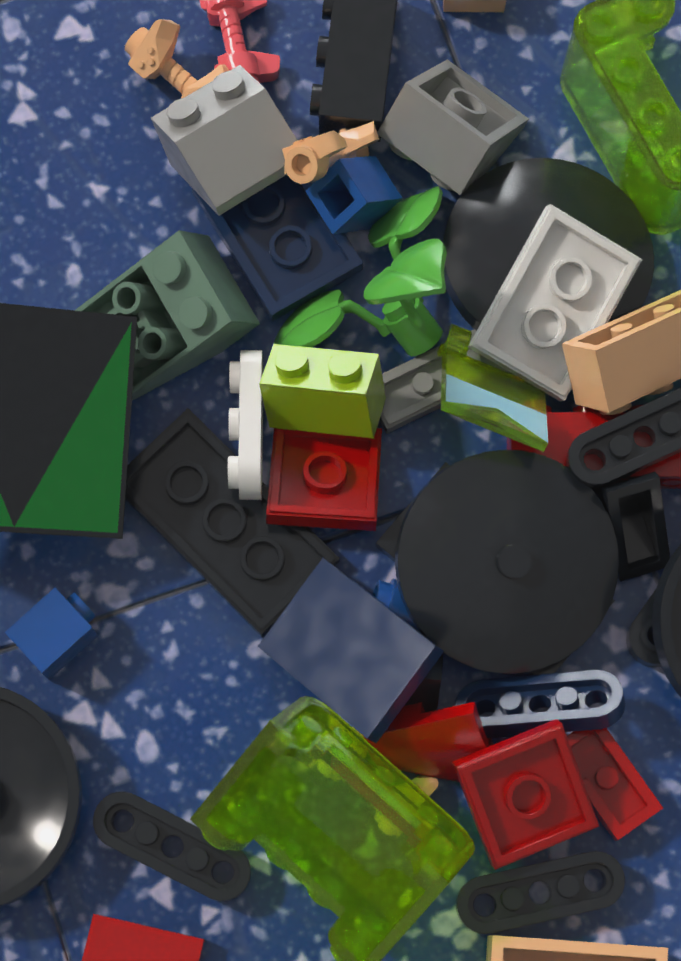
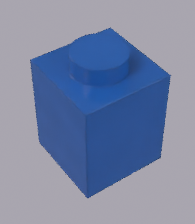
(353, 194)
(54, 631)

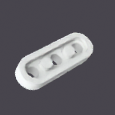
(247, 425)

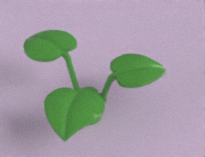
(401, 286)

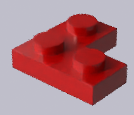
(612, 782)

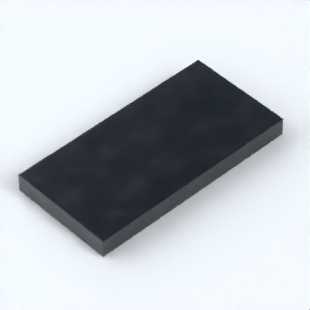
(185, 497)

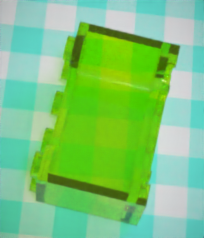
(627, 103)
(340, 825)

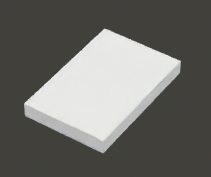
(555, 291)

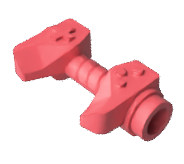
(227, 15)

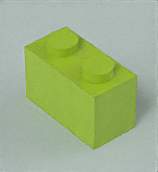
(323, 390)

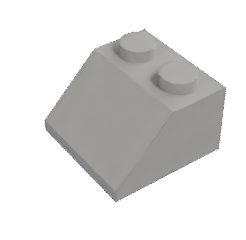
(450, 126)
(225, 139)

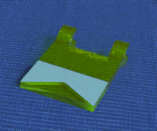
(490, 395)

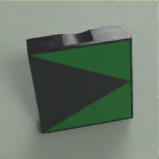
(64, 420)

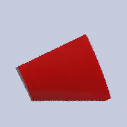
(433, 739)

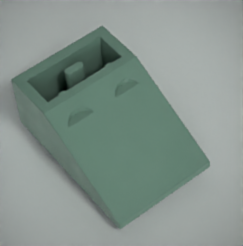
(182, 305)

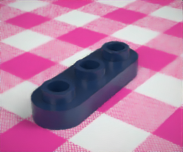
(565, 694)

